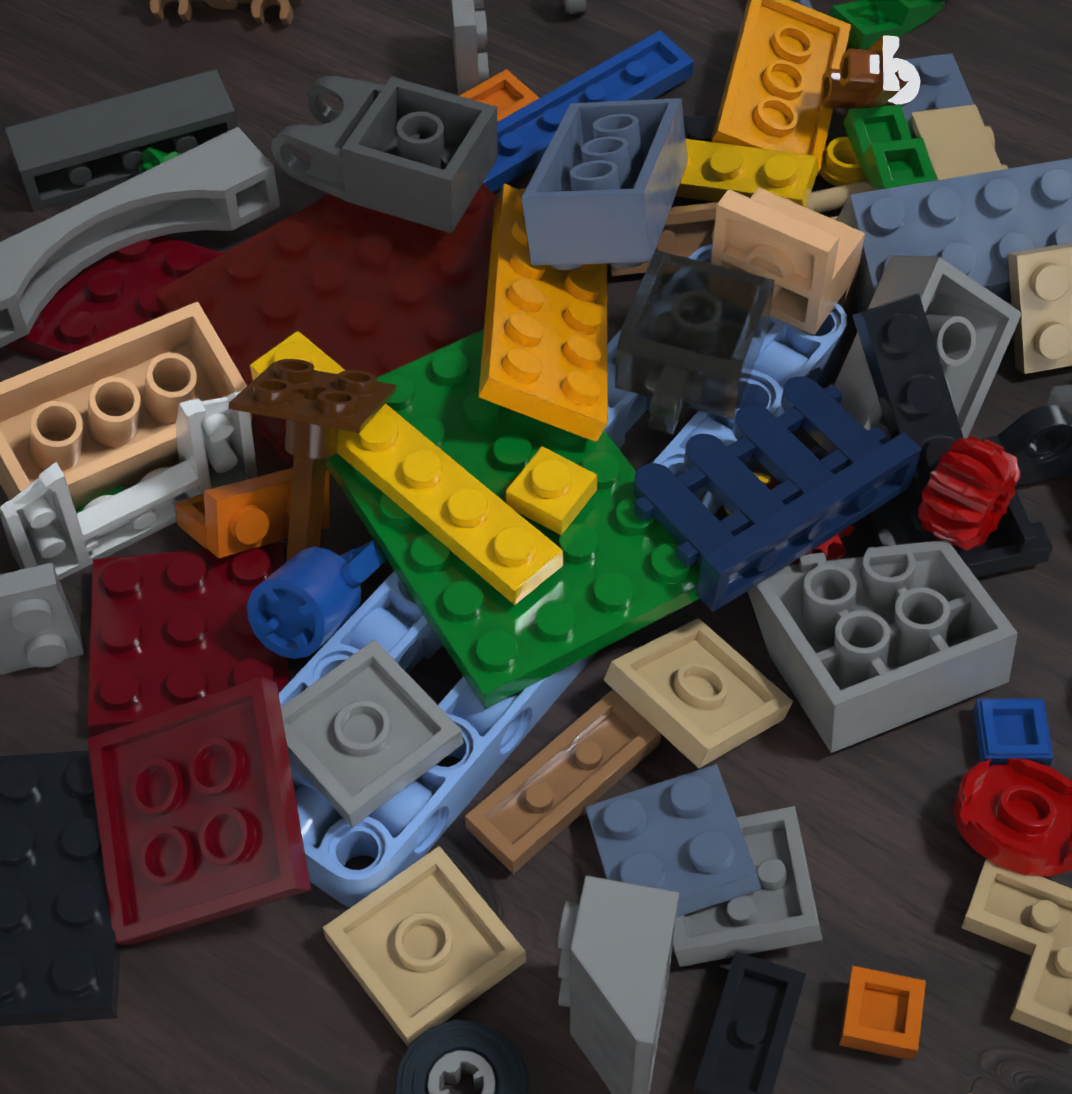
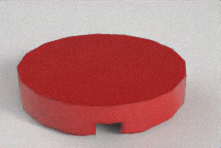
(1017, 816)

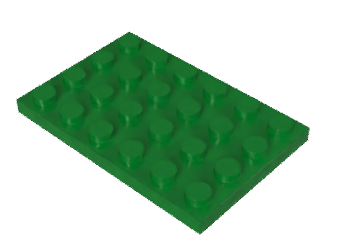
(614, 565)

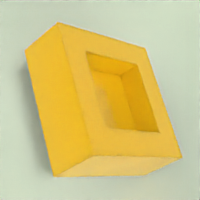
(551, 490)

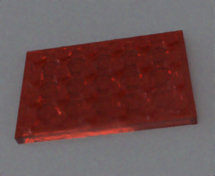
(351, 283)

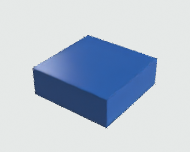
(1012, 730)

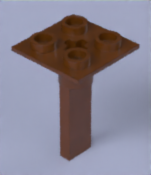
(314, 411)

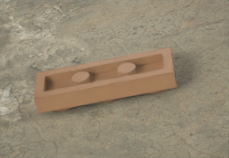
(562, 781)

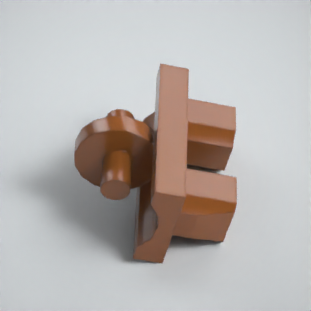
(870, 78)

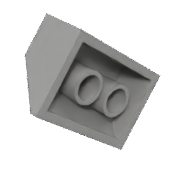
(968, 331)
(617, 977)

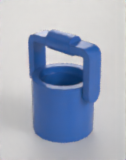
(310, 598)

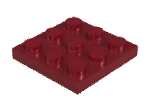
(110, 296)
(175, 631)
(197, 813)

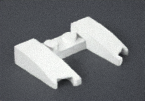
(42, 522)

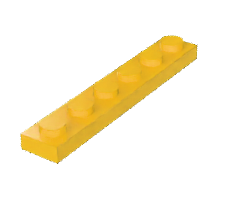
(437, 490)

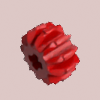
(969, 492)

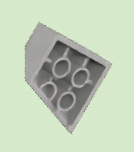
(882, 637)

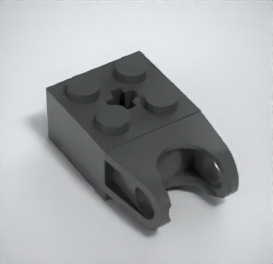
(394, 148)

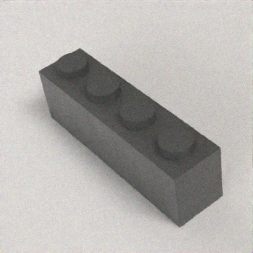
(104, 141)

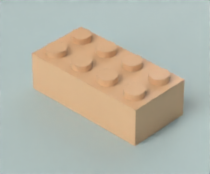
(111, 405)

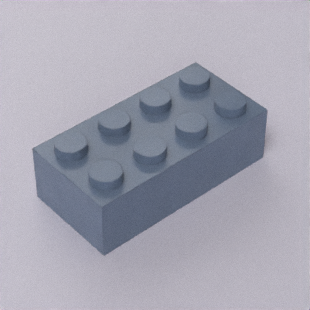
(606, 184)
(964, 221)

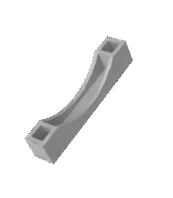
(201, 189)

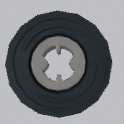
(460, 1049)

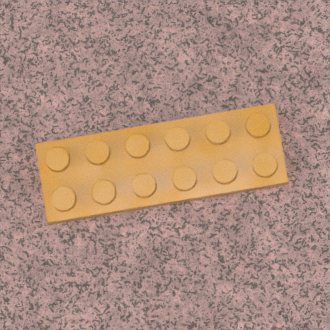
(543, 331)

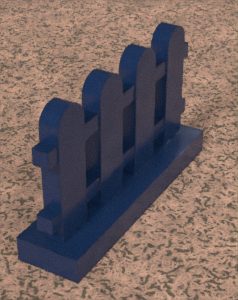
(793, 518)

